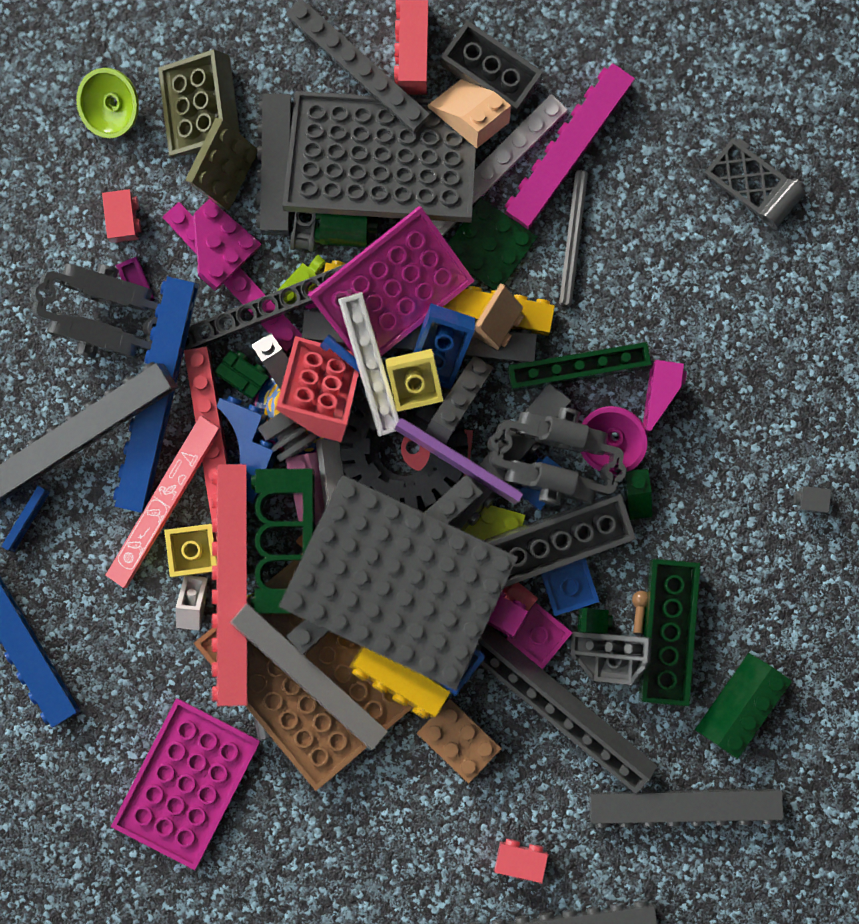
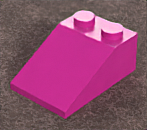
(663, 385)

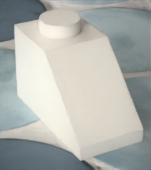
(191, 602)

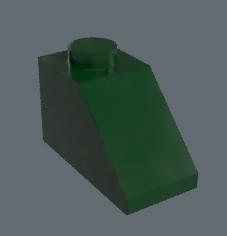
(638, 494)
(594, 621)

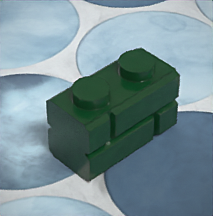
(242, 375)

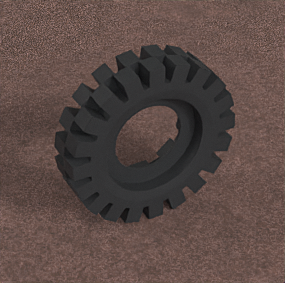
(362, 461)

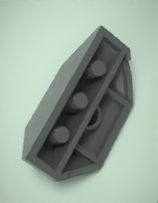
(611, 656)

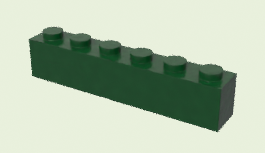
(579, 366)

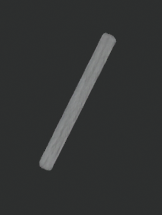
(573, 238)

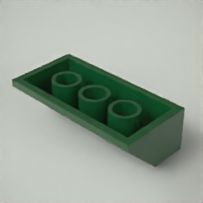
(743, 705)

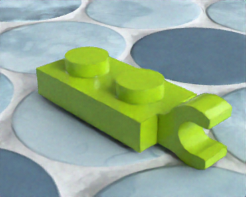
(301, 274)

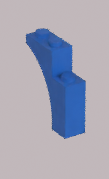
(252, 453)

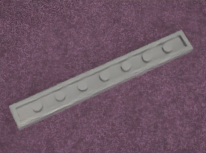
(308, 676)

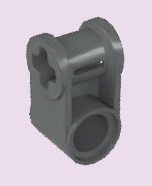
(303, 233)

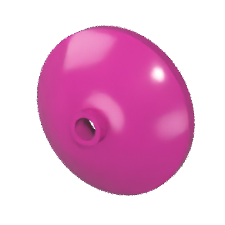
(631, 440)

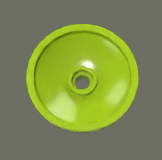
(97, 103)

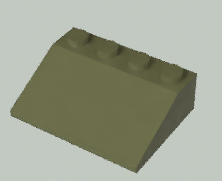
(193, 96)

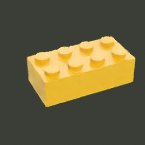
(404, 684)

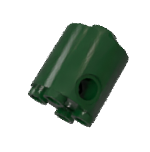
(346, 230)

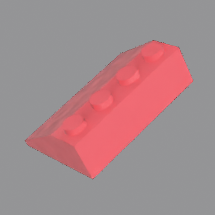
(317, 389)

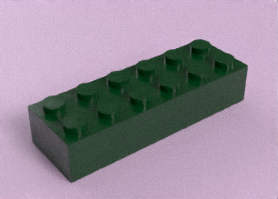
(671, 626)

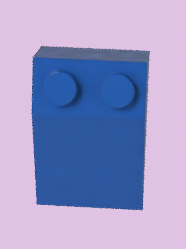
(448, 337)

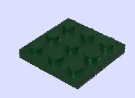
(491, 244)

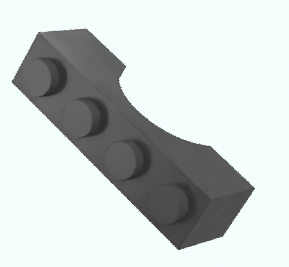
(459, 399)

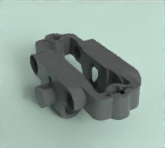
(101, 287)
(561, 433)

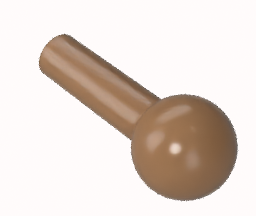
(639, 601)

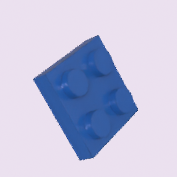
(570, 587)

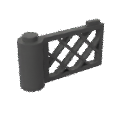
(782, 196)

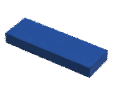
(25, 519)

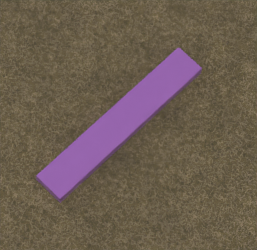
(458, 461)

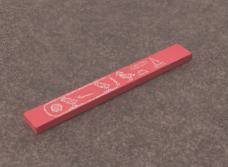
(163, 501)

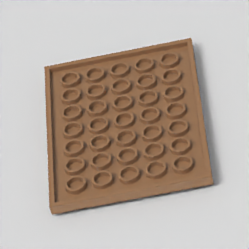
(294, 719)

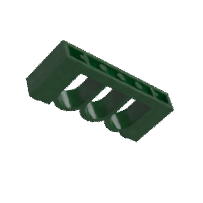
(267, 484)

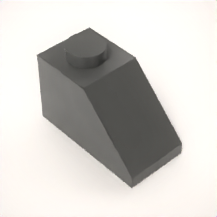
(272, 357)

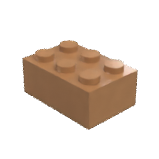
(459, 740)

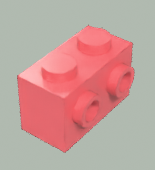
(121, 216)
(521, 860)

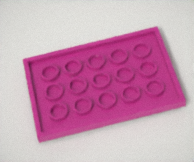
(397, 279)
(185, 784)

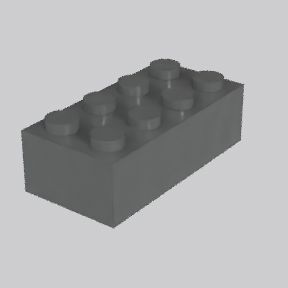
(489, 64)

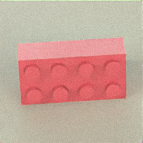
(412, 49)

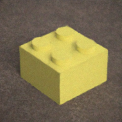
(414, 380)
(190, 550)

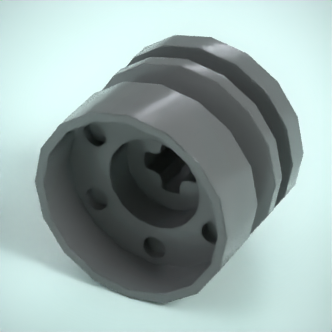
(289, 435)

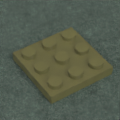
(222, 164)

